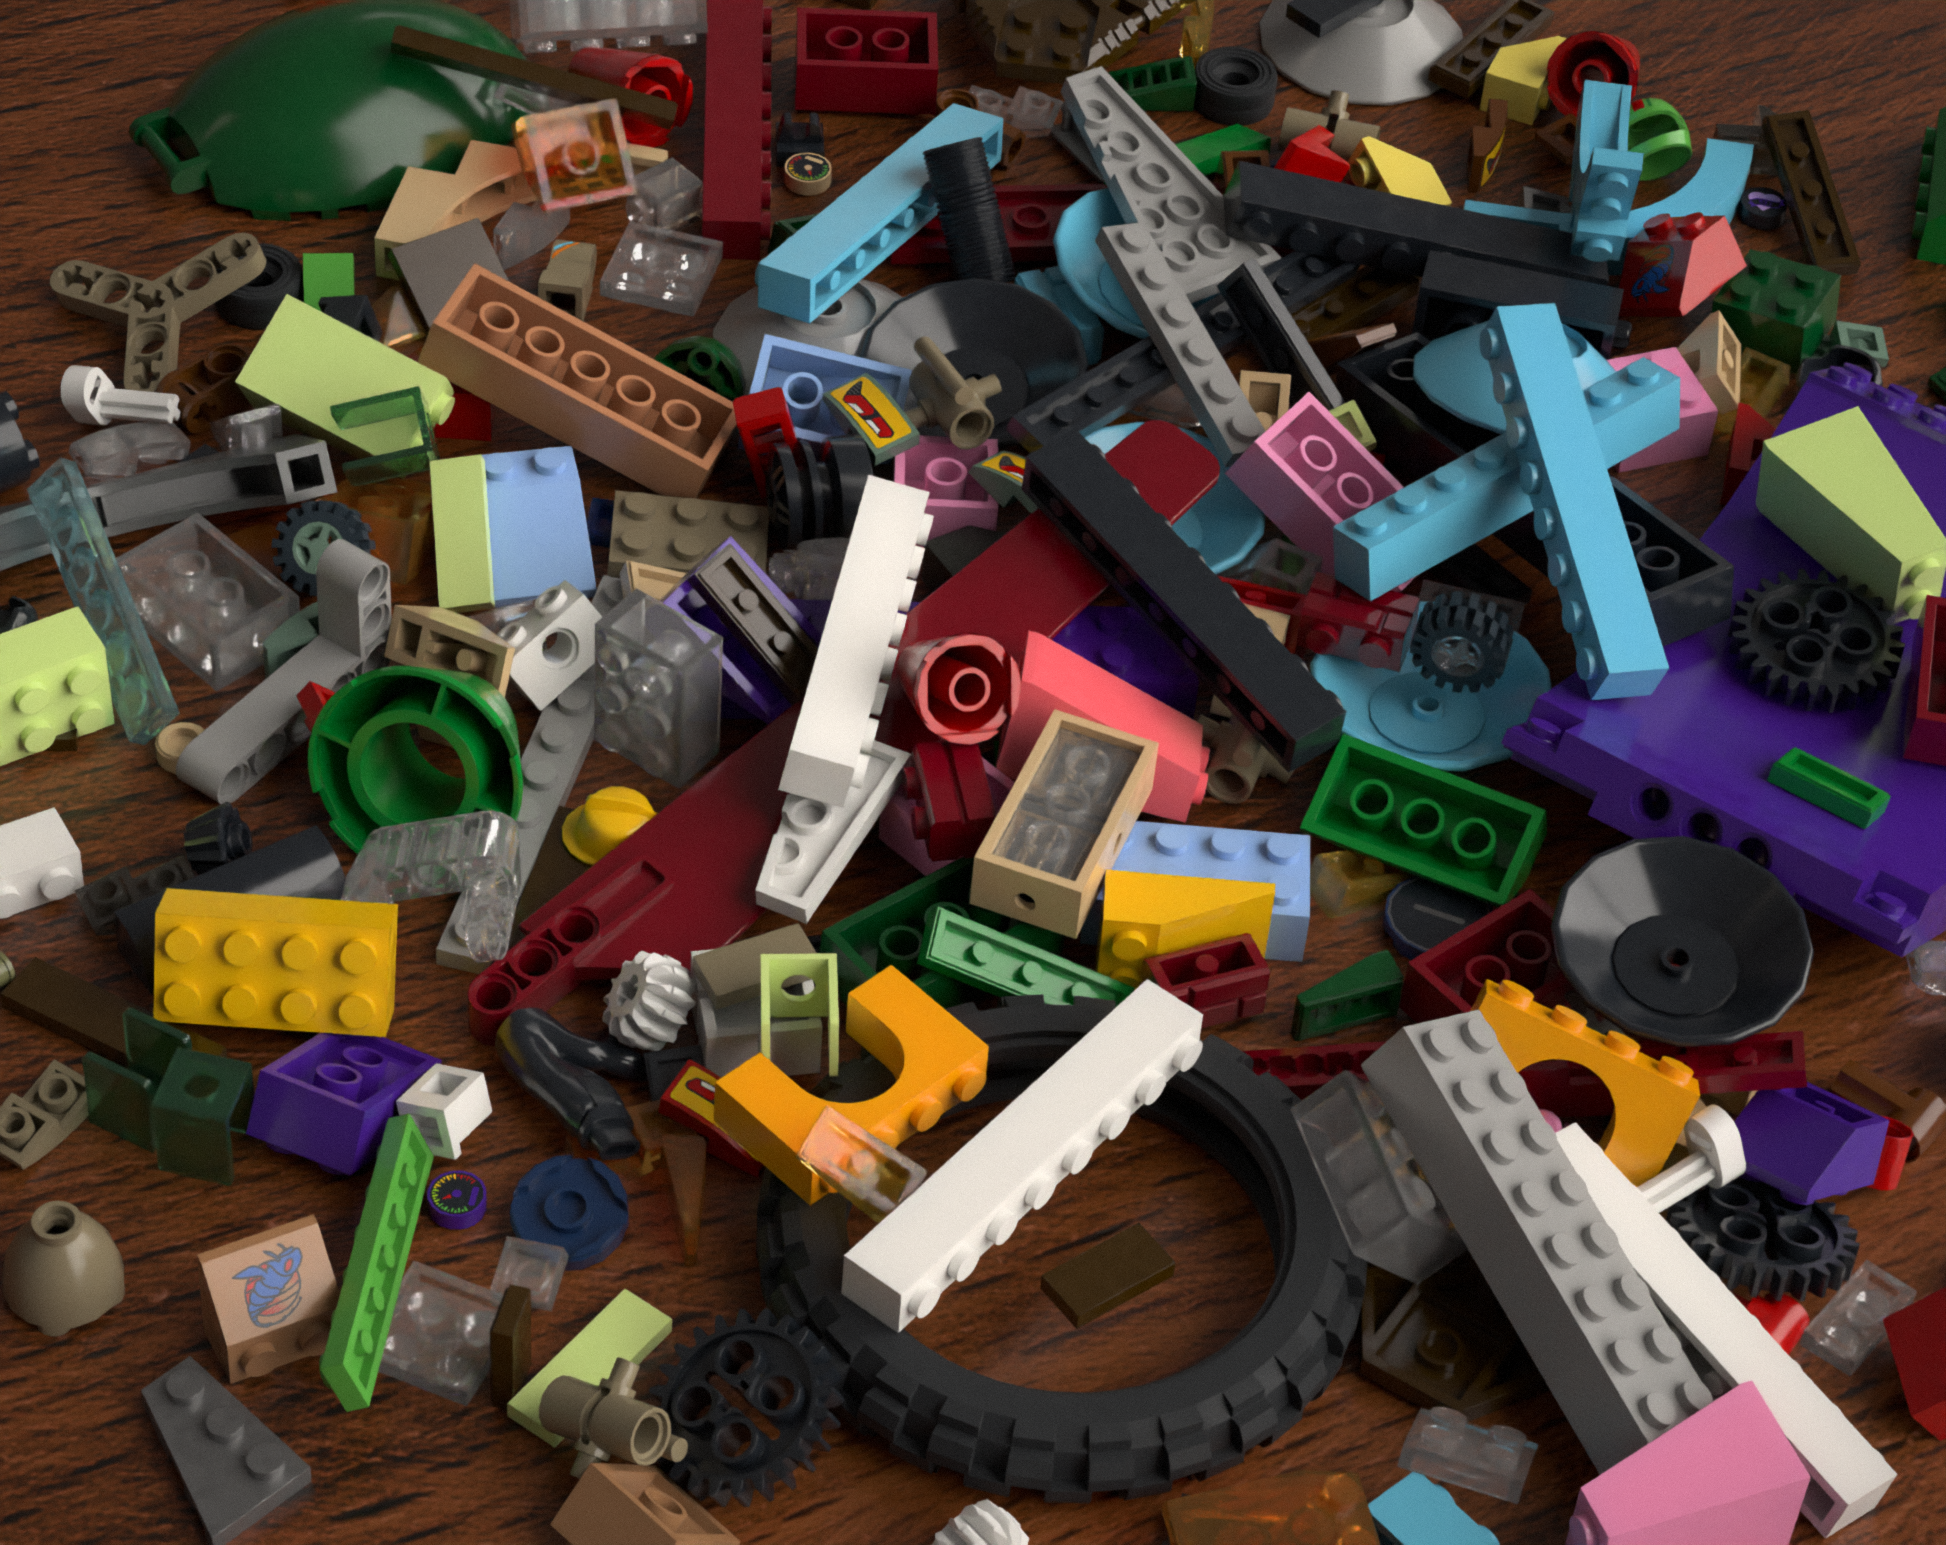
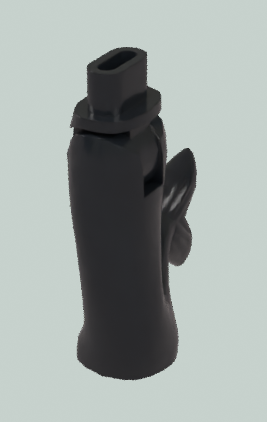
(559, 1074)

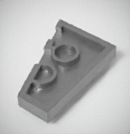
(222, 1451)

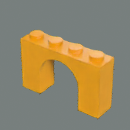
(902, 1027)
(1648, 1094)

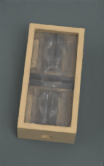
(1063, 823)

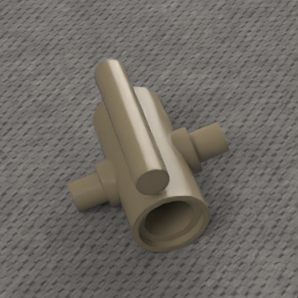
(1333, 118)
(949, 399)
(1236, 760)
(609, 1420)

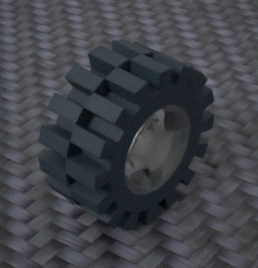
(1461, 642)

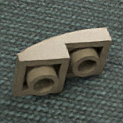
(43, 1116)

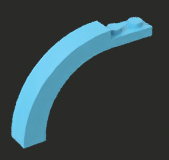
(1712, 191)

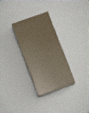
(734, 971)

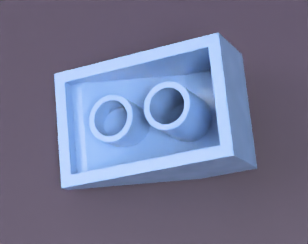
(810, 371)
(537, 524)

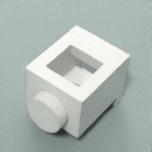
(446, 1107)

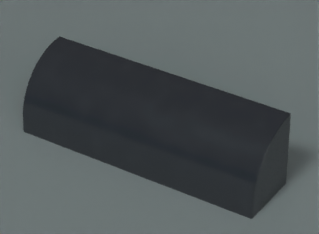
(291, 868)

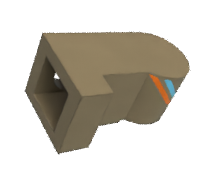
(569, 275)

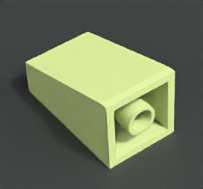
(319, 362)
(1853, 510)

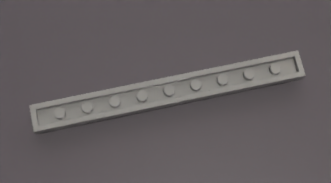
(548, 774)

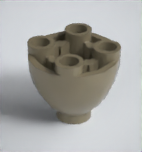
(62, 1269)

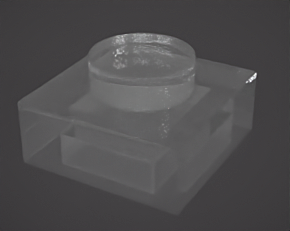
(533, 1267)

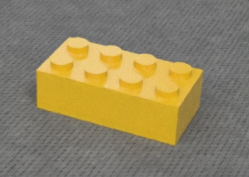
(275, 962)

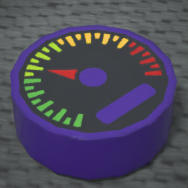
(456, 1199)

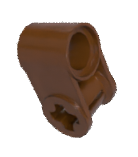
(208, 387)

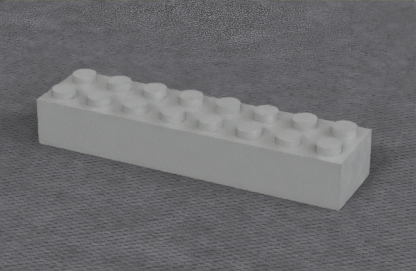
(1536, 1235)

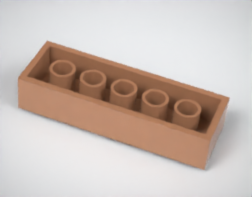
(579, 385)

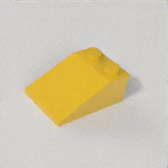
(1168, 913)

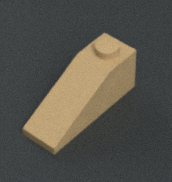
(448, 642)

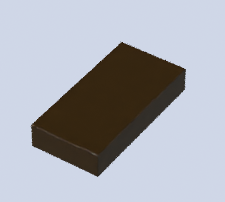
(1107, 1275)
(510, 1345)

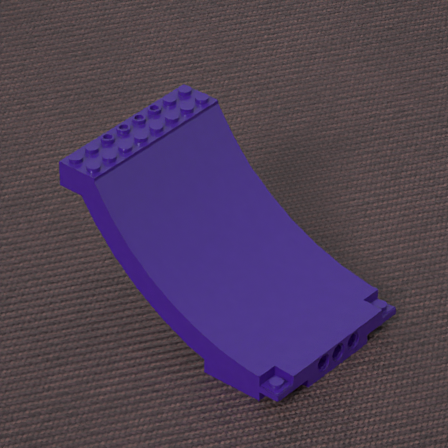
(1712, 737)

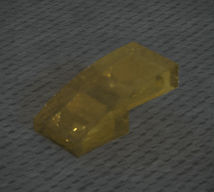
(1197, 30)

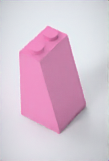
(1704, 1482)

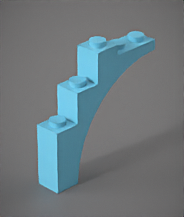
(1602, 172)

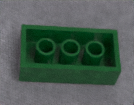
(894, 930)

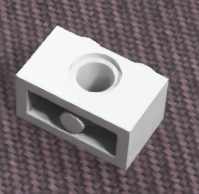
(547, 673)

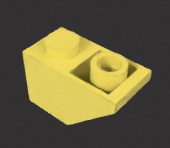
(1521, 78)
(1393, 171)

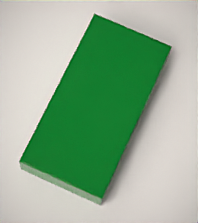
(1829, 787)

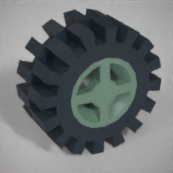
(306, 537)

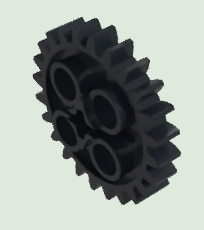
(1816, 640)
(1765, 1240)
(782, 1365)

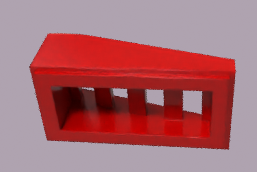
(758, 415)

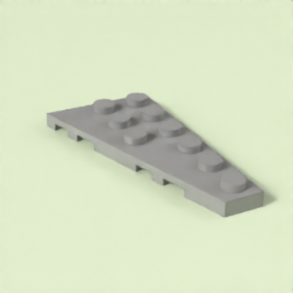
(1158, 186)

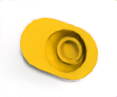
(604, 822)

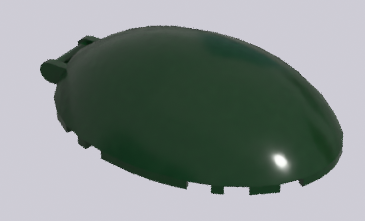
(325, 112)

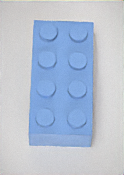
(1228, 856)

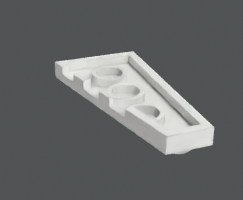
(821, 838)

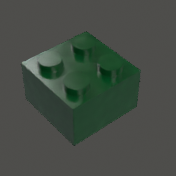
(1779, 306)

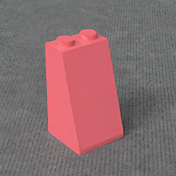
(1069, 683)

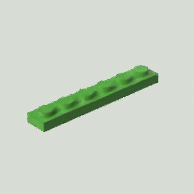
(376, 1264)

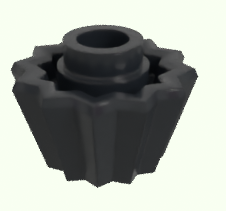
(216, 838)

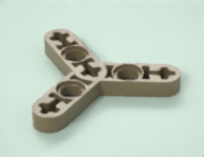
(165, 298)

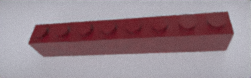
(734, 129)

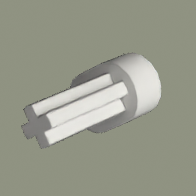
(112, 403)
(1713, 1159)

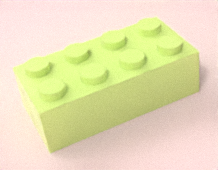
(51, 683)

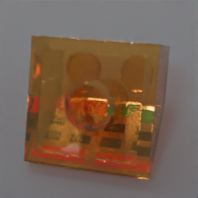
(575, 155)

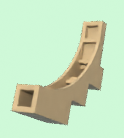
(481, 188)

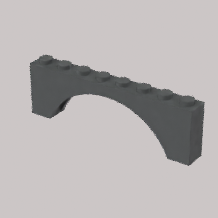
(228, 481)

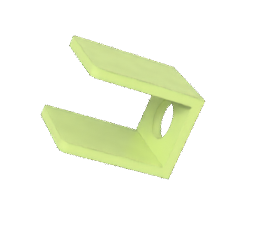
(818, 1003)

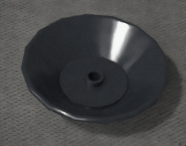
(982, 332)
(1687, 905)

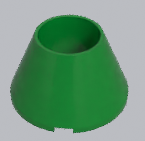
(377, 777)

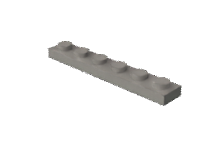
(1181, 339)

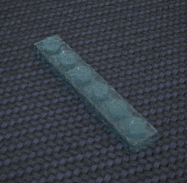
(103, 597)

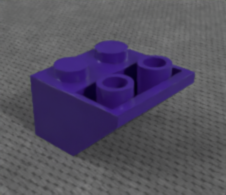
(1809, 1143)

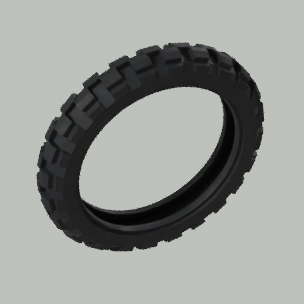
(1102, 1439)

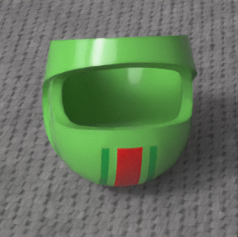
(1659, 134)

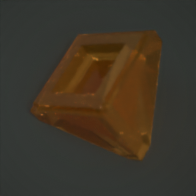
(397, 319)

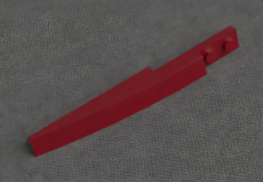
(1568, 1087)

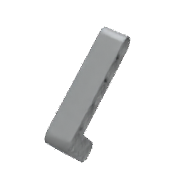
(269, 719)

